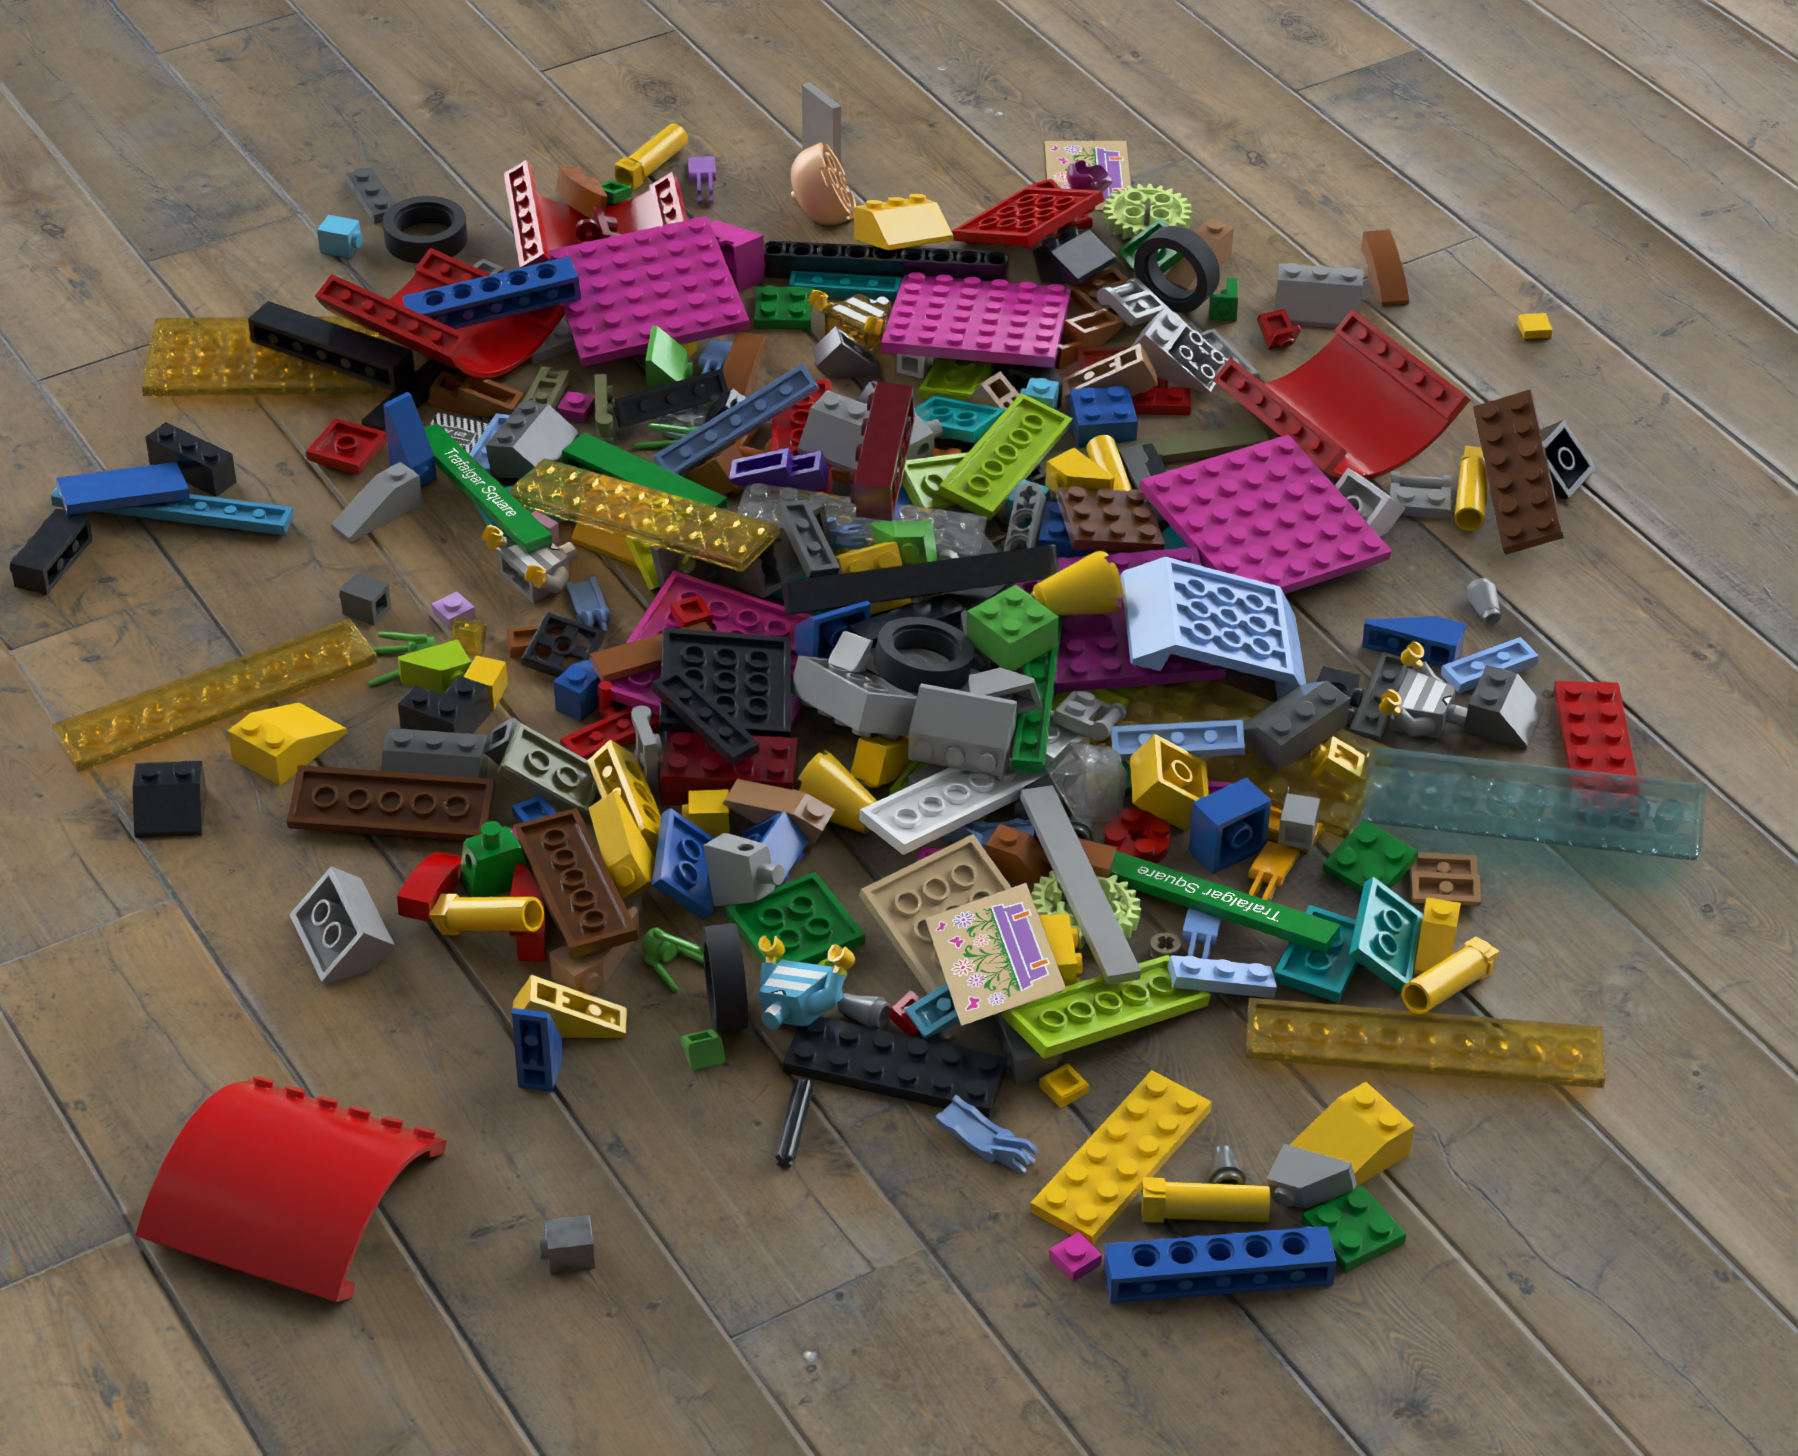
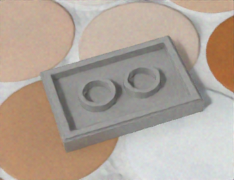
(820, 120)

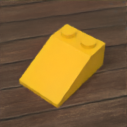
(281, 739)
(1360, 1130)

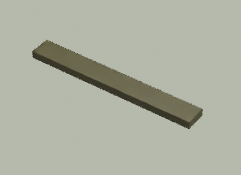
(1193, 445)

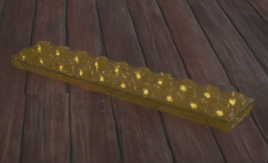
(644, 514)
(213, 694)
(1425, 1043)

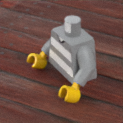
(533, 572)
(1423, 700)

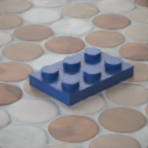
(682, 864)

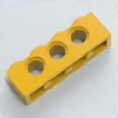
(620, 770)

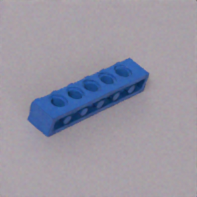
(499, 294)
(1219, 1264)

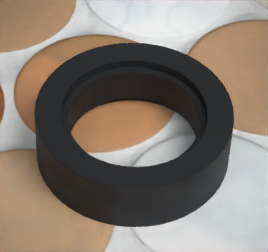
(424, 210)
(1195, 251)
(927, 635)
(725, 977)

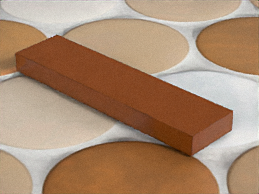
(632, 656)

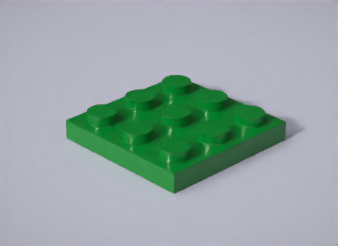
(801, 916)

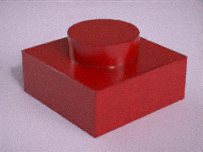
(691, 611)
(900, 1017)

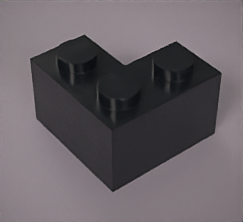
(456, 711)

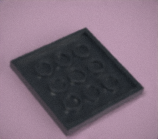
(737, 671)

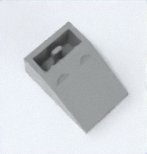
(1180, 352)

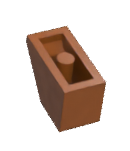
(715, 472)
(1017, 856)

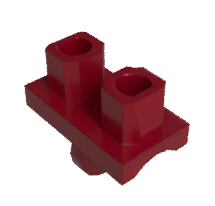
(598, 228)

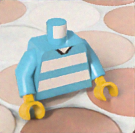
(797, 990)

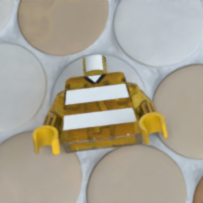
(856, 316)

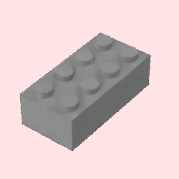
(853, 699)

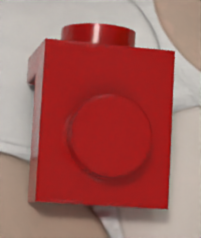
(1278, 329)

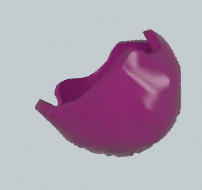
(1088, 178)

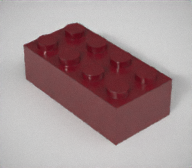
(883, 451)
(696, 766)

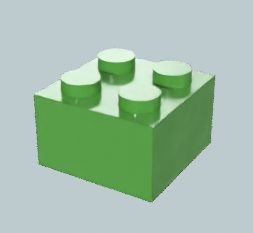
(1012, 628)

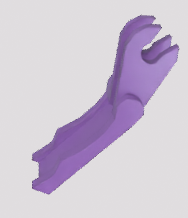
(702, 170)

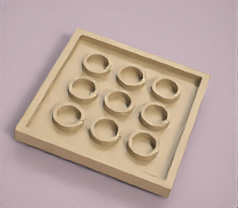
(926, 889)

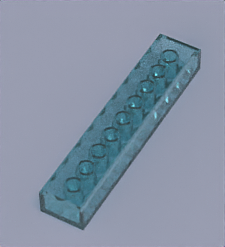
(1534, 803)

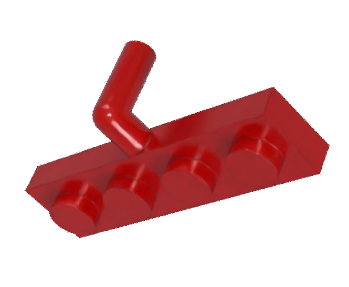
(614, 727)

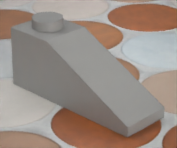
(381, 501)

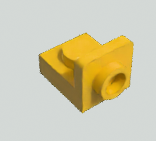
(1337, 758)

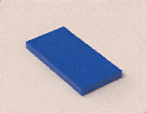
(122, 488)

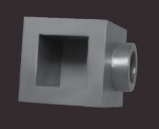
(568, 1244)

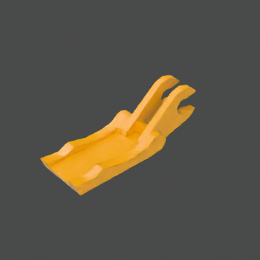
(1271, 868)

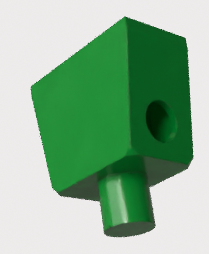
(490, 861)

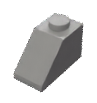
(1007, 685)
(1308, 1177)

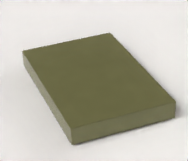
(549, 770)

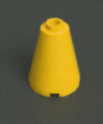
(1082, 588)
(835, 786)

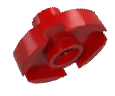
(1133, 823)

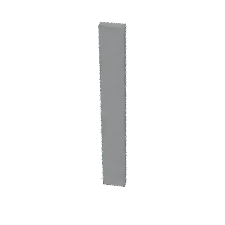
(1080, 885)

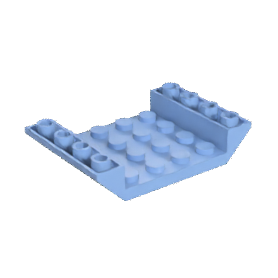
(1211, 620)

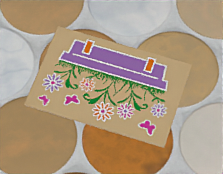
(1109, 154)
(994, 954)

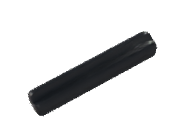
(793, 1123)

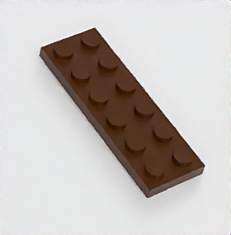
(1518, 472)
(390, 803)
(575, 883)

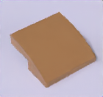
(1445, 878)

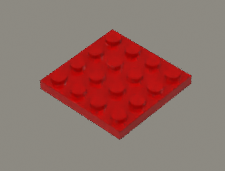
(1028, 216)

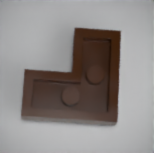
(1086, 291)

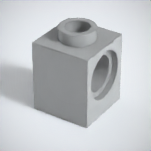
(1298, 821)

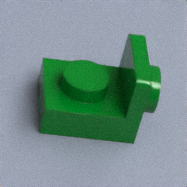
(1225, 305)

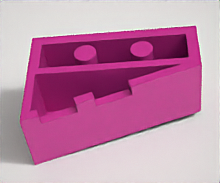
(742, 252)

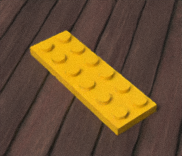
(1123, 1150)

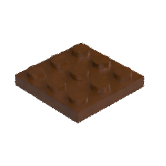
(1109, 520)

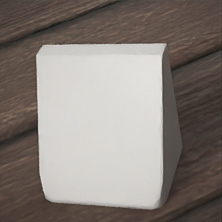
(851, 652)

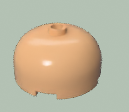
(821, 186)

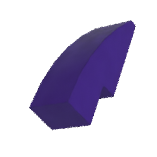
(782, 470)

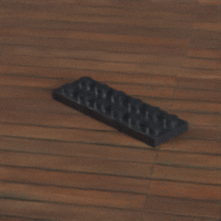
(895, 1064)

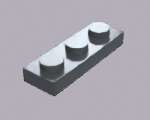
(370, 193)
(807, 538)

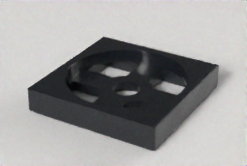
(554, 622)

